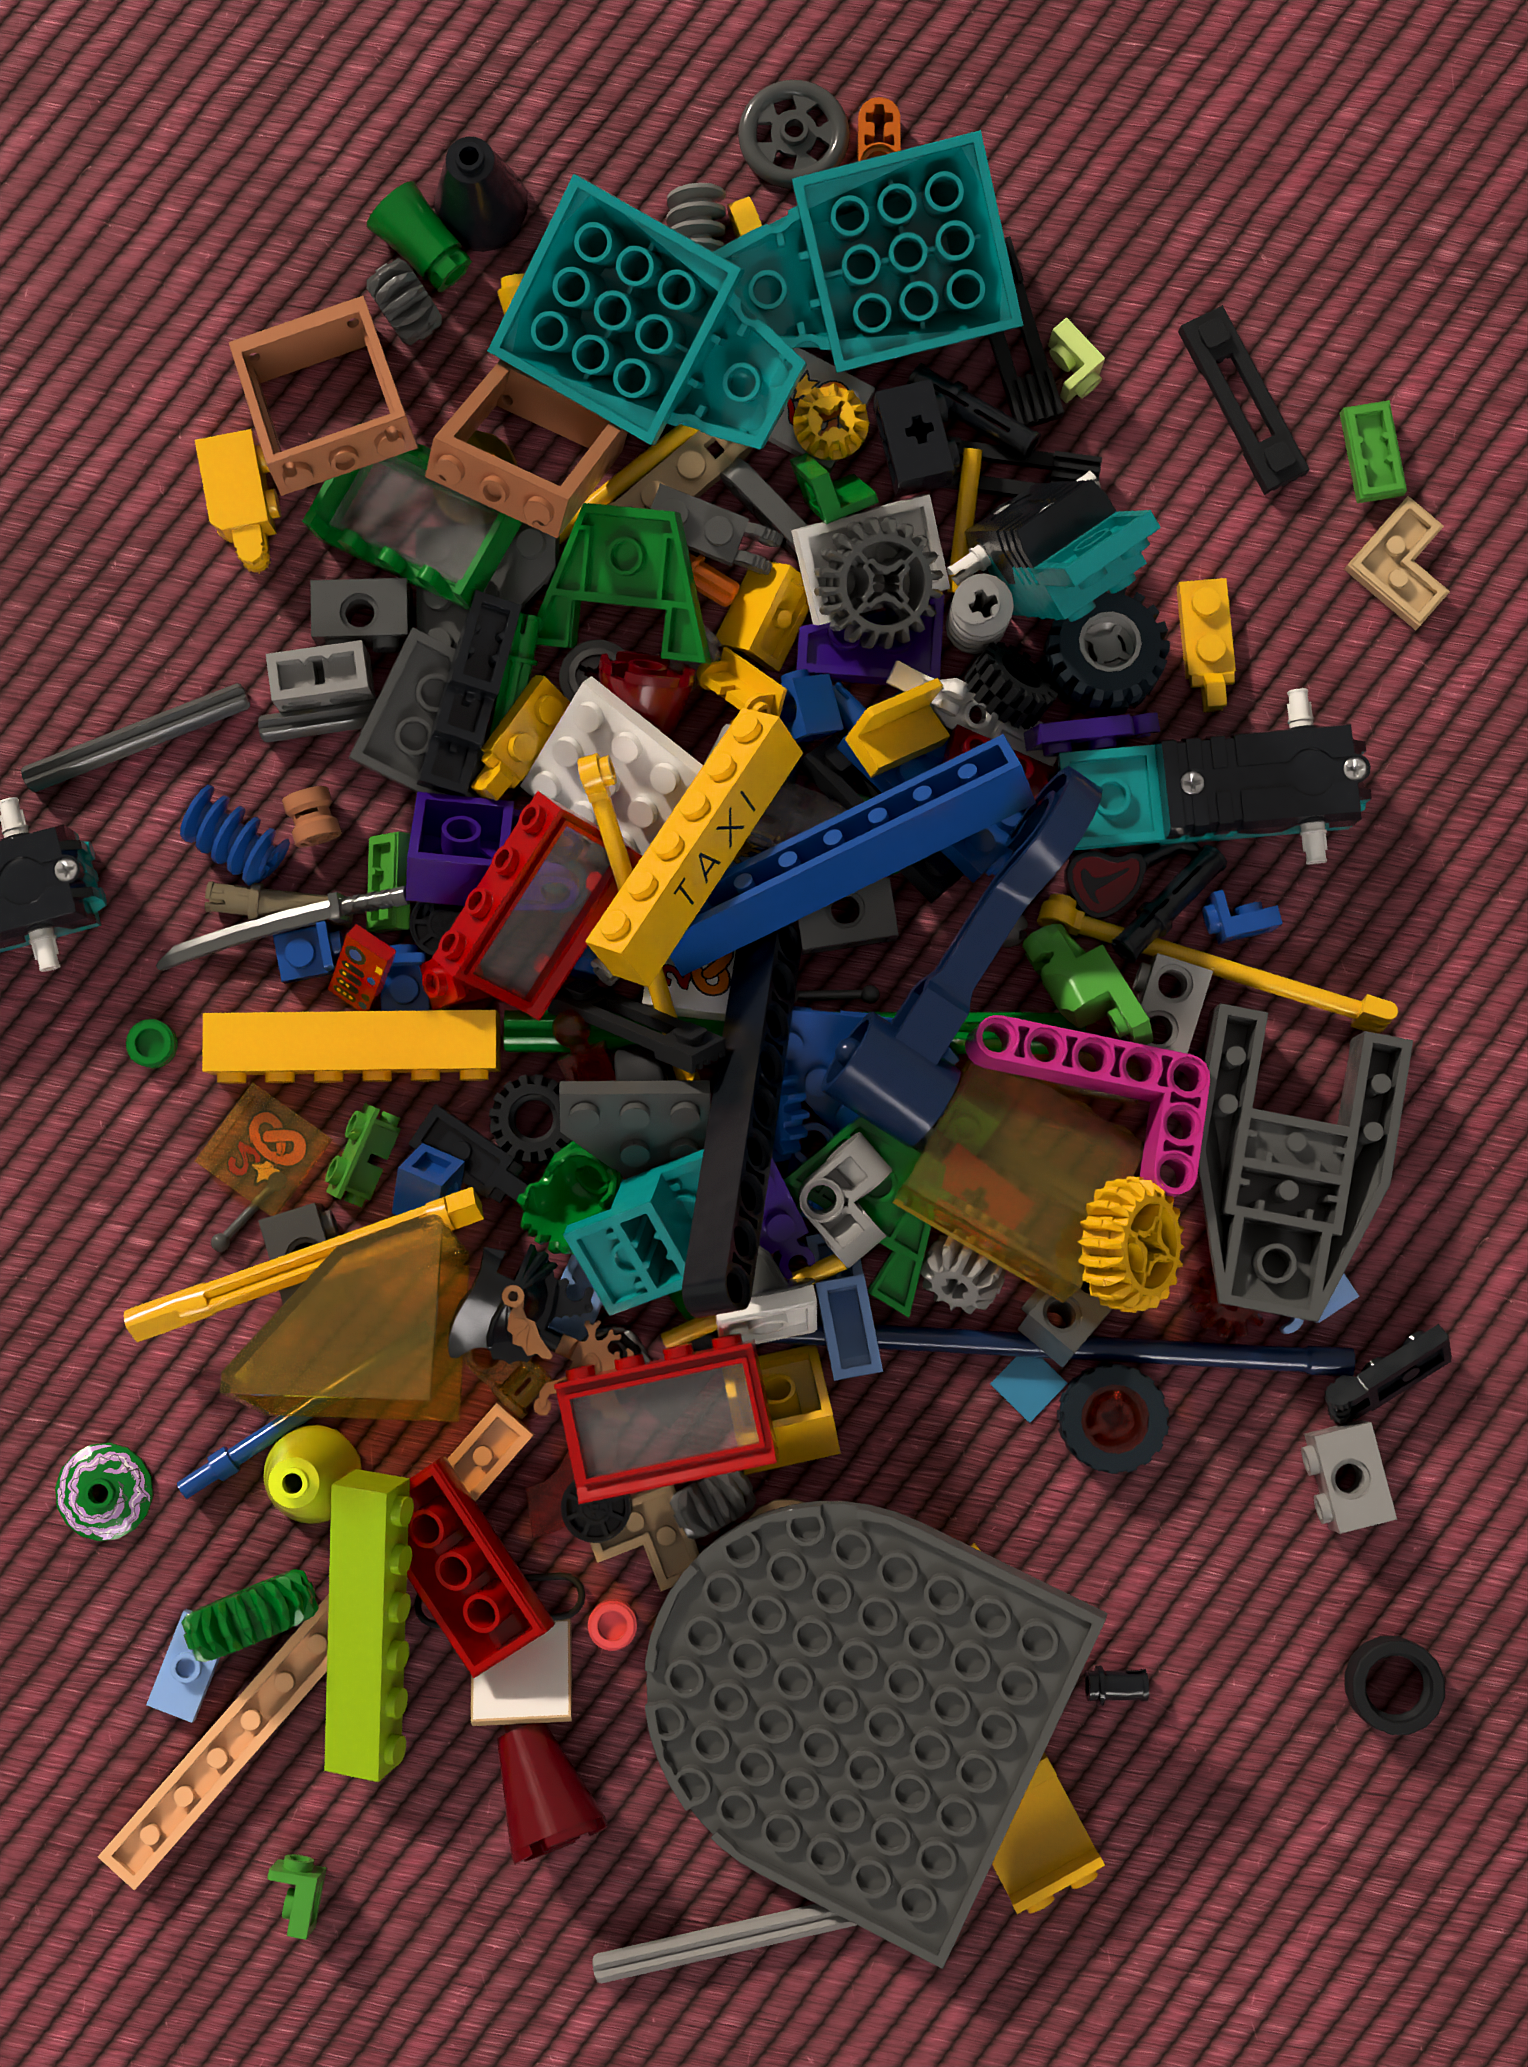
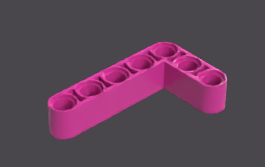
(1111, 1077)

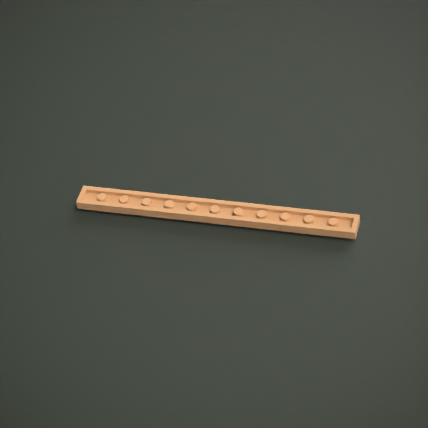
(276, 1690)

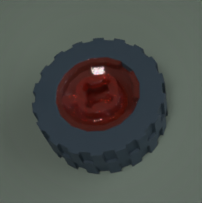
(1113, 1418)

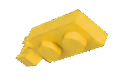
(1207, 639)
(519, 738)

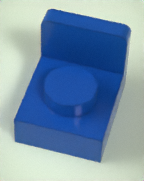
(1247, 922)
(308, 952)
(403, 984)

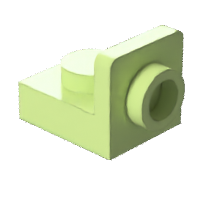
(1075, 353)

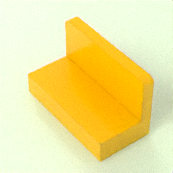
(766, 615)
(898, 729)

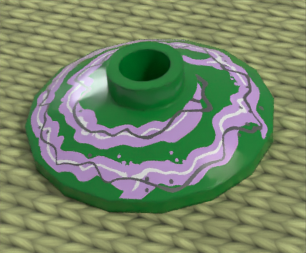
(127, 1485)

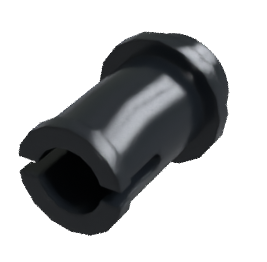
(1116, 1685)

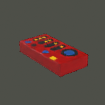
(361, 969)

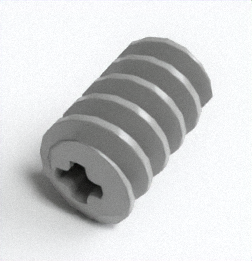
(695, 212)
(987, 598)

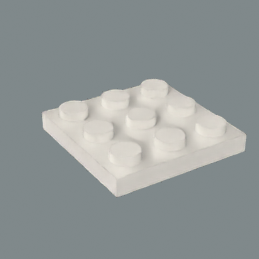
(647, 764)

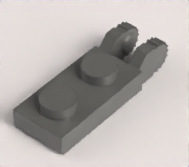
(717, 531)

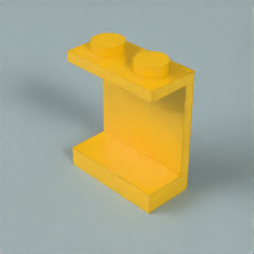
(1045, 1845)

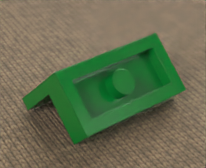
(828, 498)

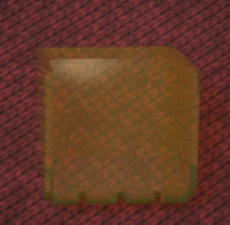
(364, 1333)

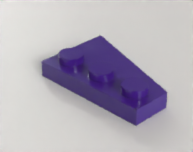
(828, 653)

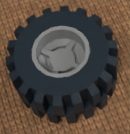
(1108, 654)

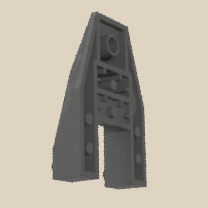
(1287, 1190)

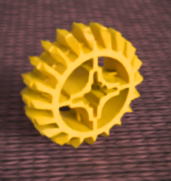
(1131, 1244)

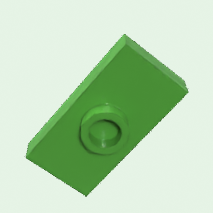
(1373, 451)
(387, 871)

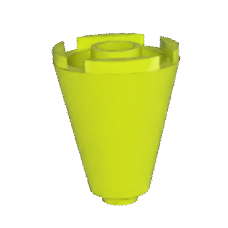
(317, 1457)

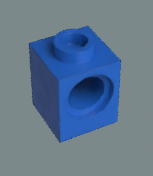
(809, 706)
(426, 1177)

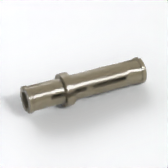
(258, 901)

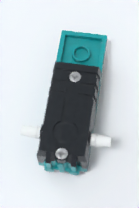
(1229, 786)
(44, 886)

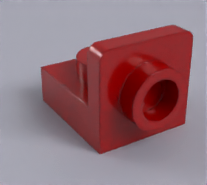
(447, 991)

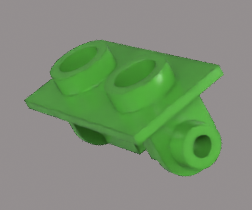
(366, 1137)

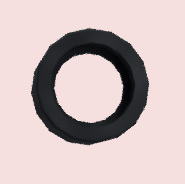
(1433, 1685)

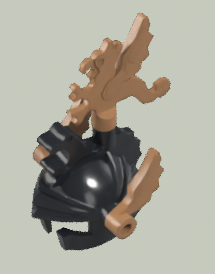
(515, 1317)

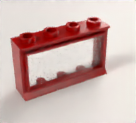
(533, 908)
(666, 1419)

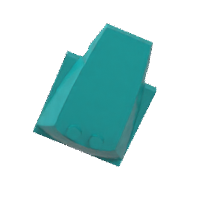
(884, 257)
(644, 326)

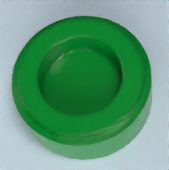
(151, 1043)

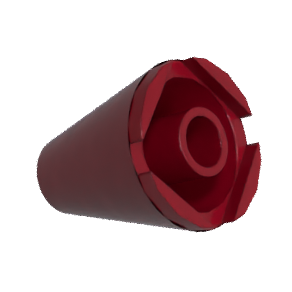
(648, 686)
(542, 1793)

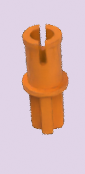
(713, 582)

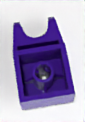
(454, 845)

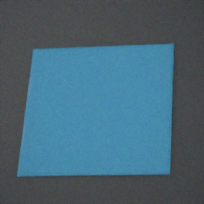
(1028, 1385)

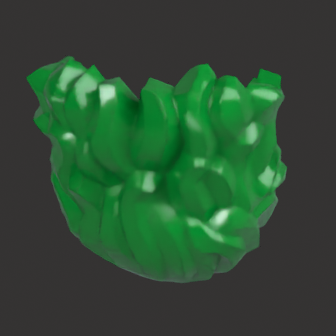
(569, 1191)

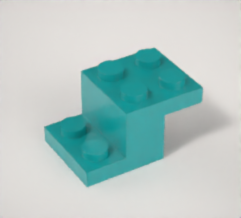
(644, 1238)

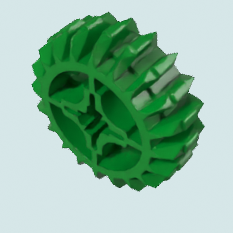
(250, 1615)

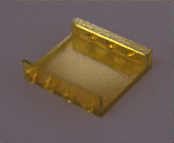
(1016, 1173)

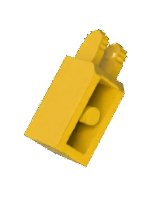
(239, 494)

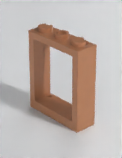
(298, 346)
(511, 487)

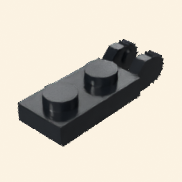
(1388, 1376)

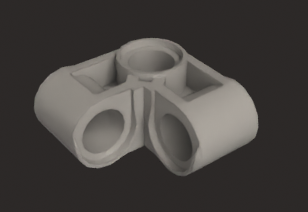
(851, 1174)

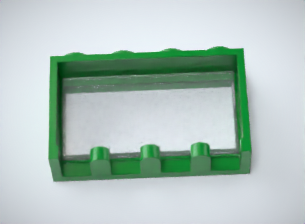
(413, 526)

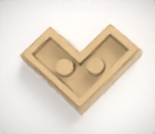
(1389, 568)
(657, 1530)

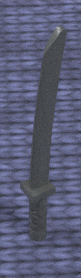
(336, 908)

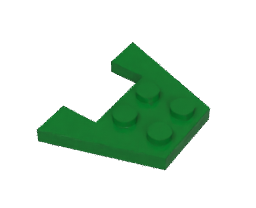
(630, 561)
(906, 1234)

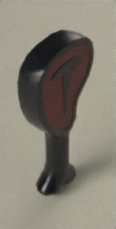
(1108, 883)

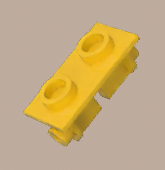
(742, 684)

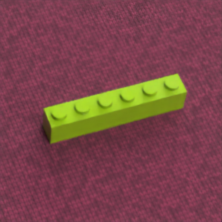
(367, 1624)

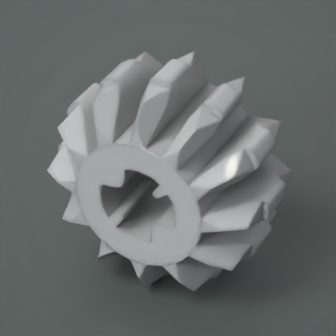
(960, 1275)

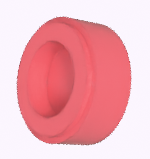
(612, 1624)

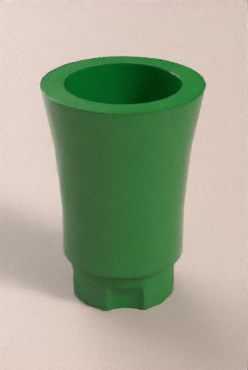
(419, 236)

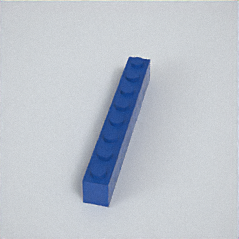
(856, 850)

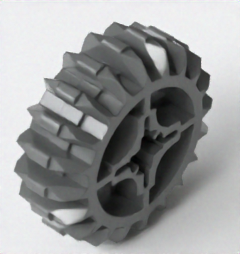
(906, 608)

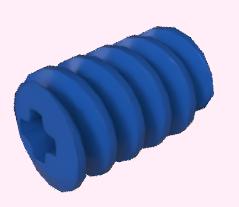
(230, 839)

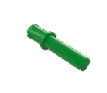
(518, 666)

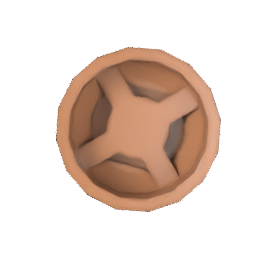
(311, 816)

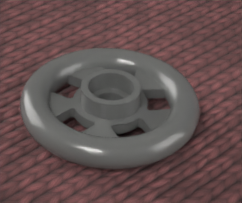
(806, 97)

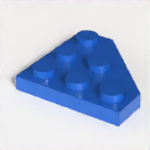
(811, 1051)

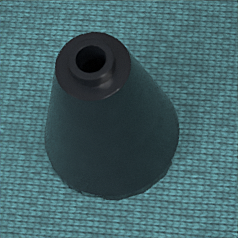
(479, 196)

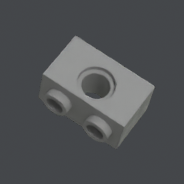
(1369, 1498)

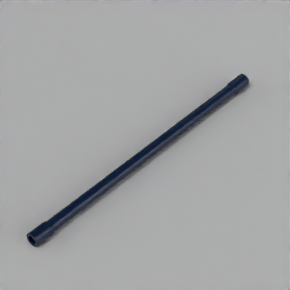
(1310, 1359)

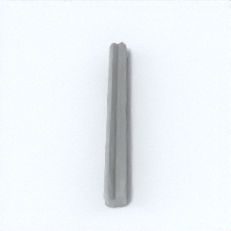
(715, 1942)

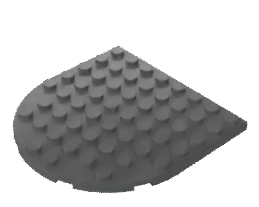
(861, 1708)

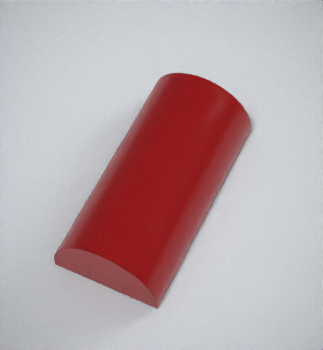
(468, 1573)

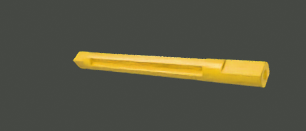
(279, 1273)

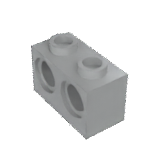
(320, 676)
(1176, 1014)

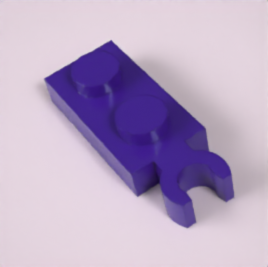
(1093, 732)
(783, 1225)

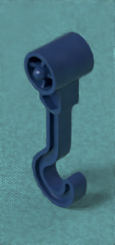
(897, 1068)

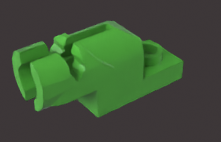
(1086, 983)

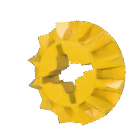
(836, 442)

